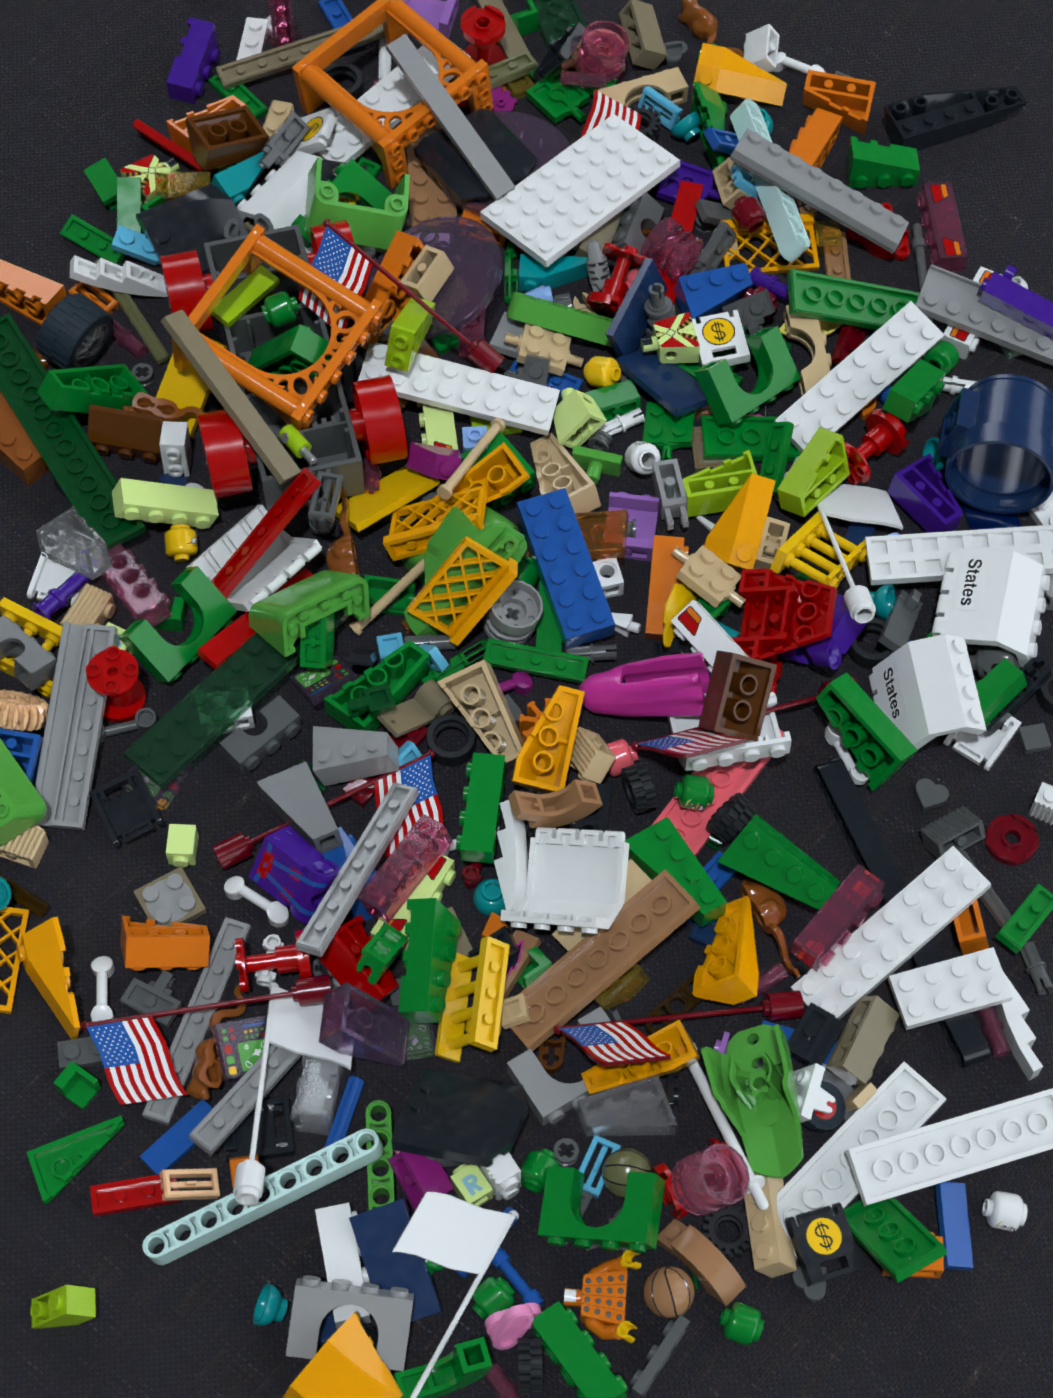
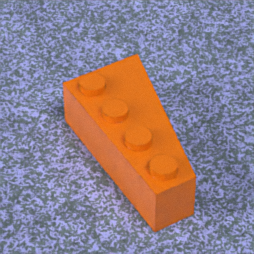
(816, 137)
(397, 261)
(28, 292)
(662, 579)

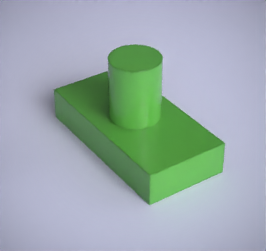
(597, 462)

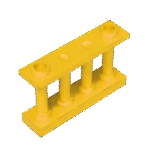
(807, 537)
(33, 625)
(487, 1001)

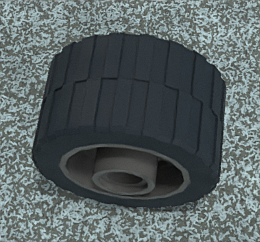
(75, 332)

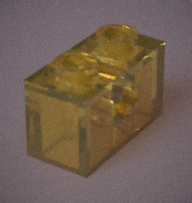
(180, 182)

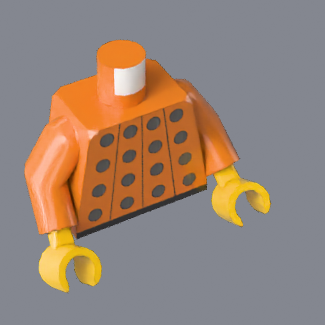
(606, 1298)

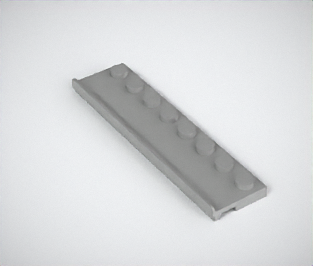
(819, 190)
(956, 303)
(72, 728)

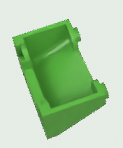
(286, 613)

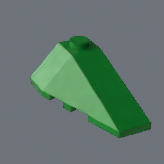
(712, 114)

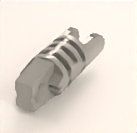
(596, 265)

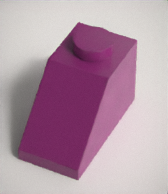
(433, 460)
(419, 1175)

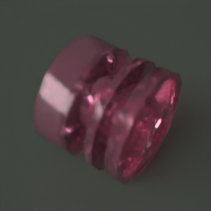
(603, 49)
(672, 248)
(710, 1179)

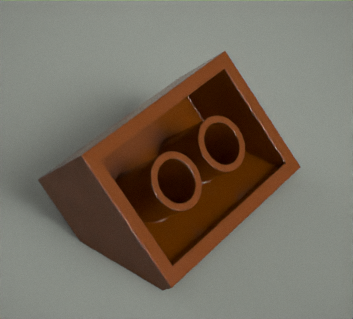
(225, 137)
(125, 433)
(737, 695)

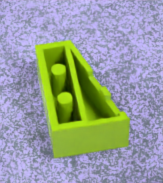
(814, 473)
(715, 488)

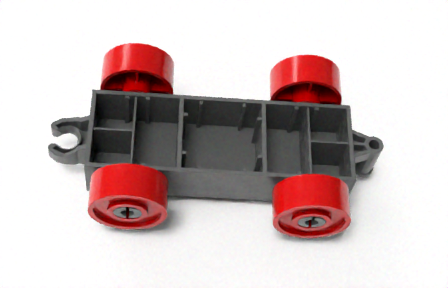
(228, 453)

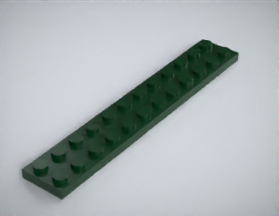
(60, 440)

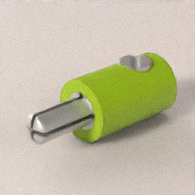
(297, 443)

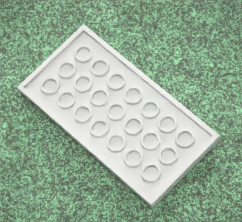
(580, 190)

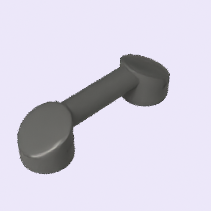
(144, 720)

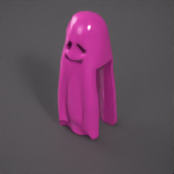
(652, 687)

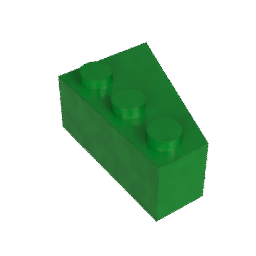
(880, 165)
(915, 391)

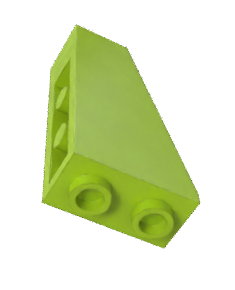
(407, 335)

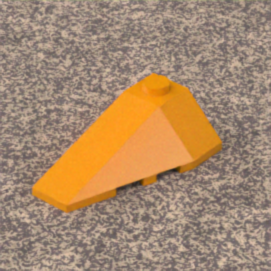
(737, 77)
(741, 526)
(43, 961)

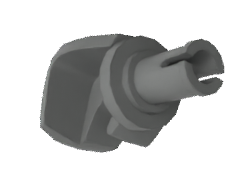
(657, 307)
(989, 655)

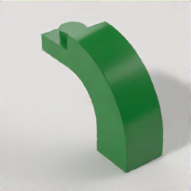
(457, 1370)

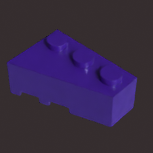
(195, 62)
(925, 497)

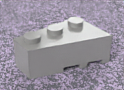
(352, 754)

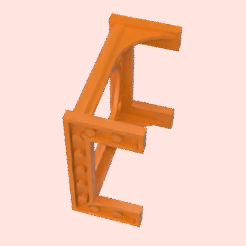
(398, 19)
(290, 405)

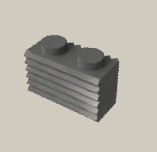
(957, 829)

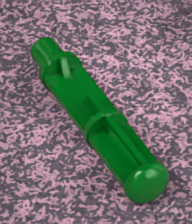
(511, 274)
(456, 663)

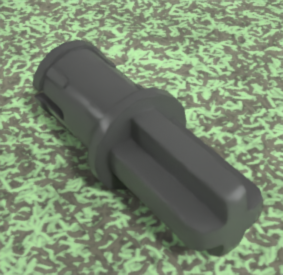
(440, 641)
(595, 653)
(1036, 968)

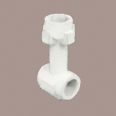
(265, 977)

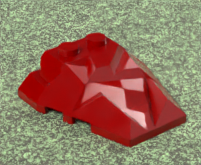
(783, 612)

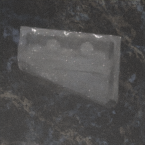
(74, 545)
(316, 1095)
(628, 1110)

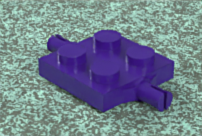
(687, 172)

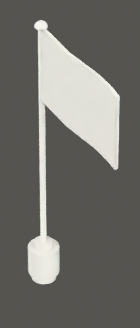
(863, 506)
(298, 1032)
(456, 1238)

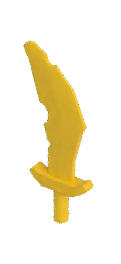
(678, 599)

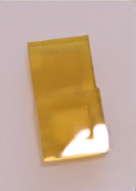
(827, 233)

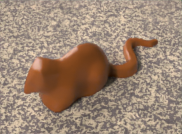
(701, 23)
(161, 407)
(342, 553)
(768, 911)
(207, 1067)

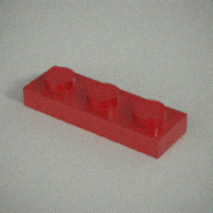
(128, 1195)

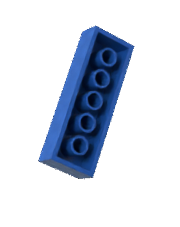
(565, 568)

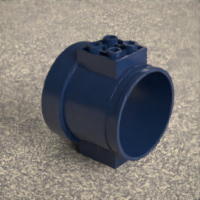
(1000, 444)

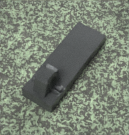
(901, 620)

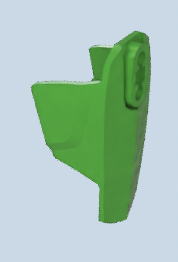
(456, 525)
(760, 1100)

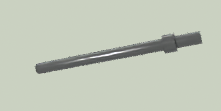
(919, 248)

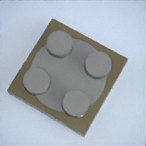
(170, 899)

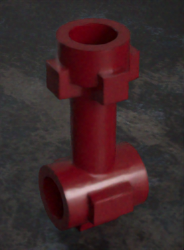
(471, 875)

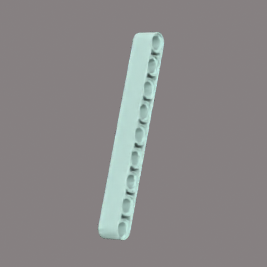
(777, 203)
(278, 1197)

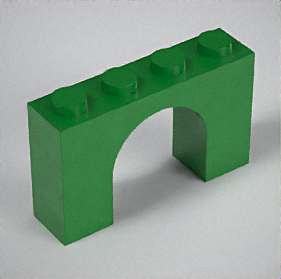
(355, 184)
(775, 375)
(210, 614)
(998, 687)
(633, 1227)

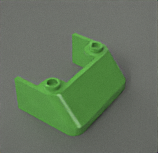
(370, 227)
(19, 800)

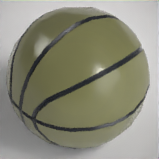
(617, 1166)

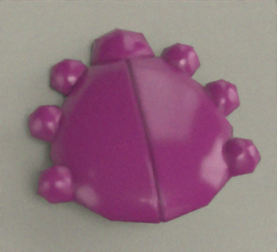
(502, 100)

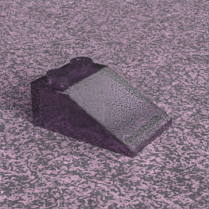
(363, 1026)

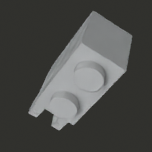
(670, 491)

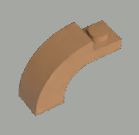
(556, 808)
(703, 1260)

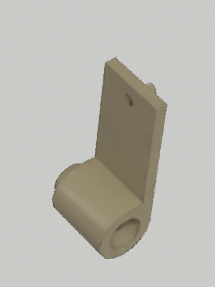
(423, 709)

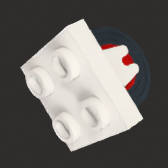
(819, 1101)

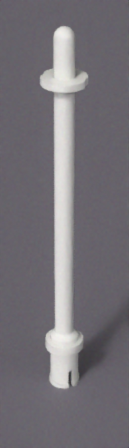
(756, 1181)

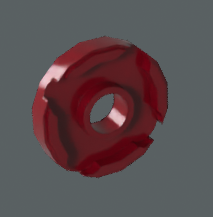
(1011, 853)

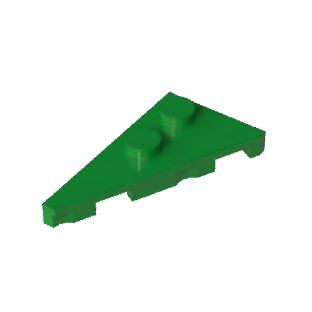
(63, 1159)

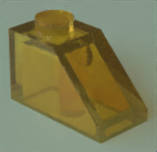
(623, 988)

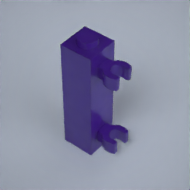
(1017, 302)

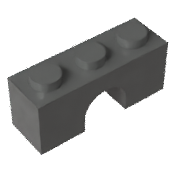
(639, 215)
(32, 662)
(247, 751)

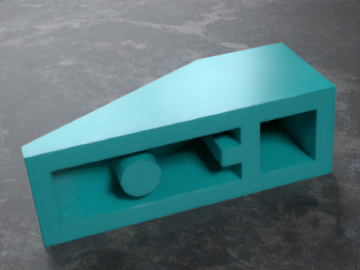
(239, 179)
(560, 272)

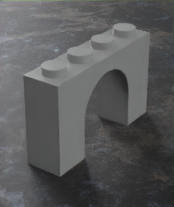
(545, 1095)
(317, 1298)

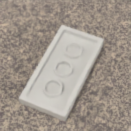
(950, 988)

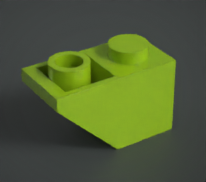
(63, 1307)

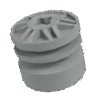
(514, 614)

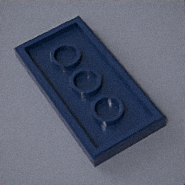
(631, 320)
(663, 382)
(376, 1237)

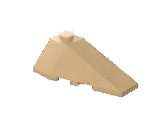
(559, 470)

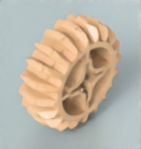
(22, 711)

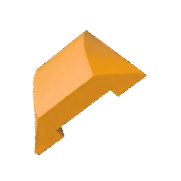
(346, 1368)

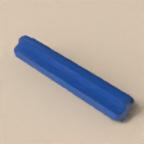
(345, 1110)

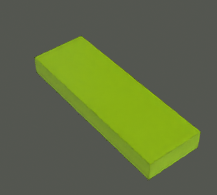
(245, 296)

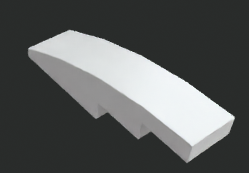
(124, 279)
(514, 864)
(1018, 1033)

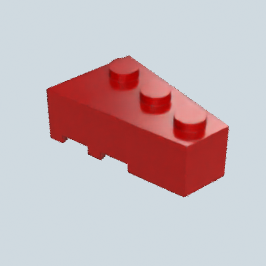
(344, 954)

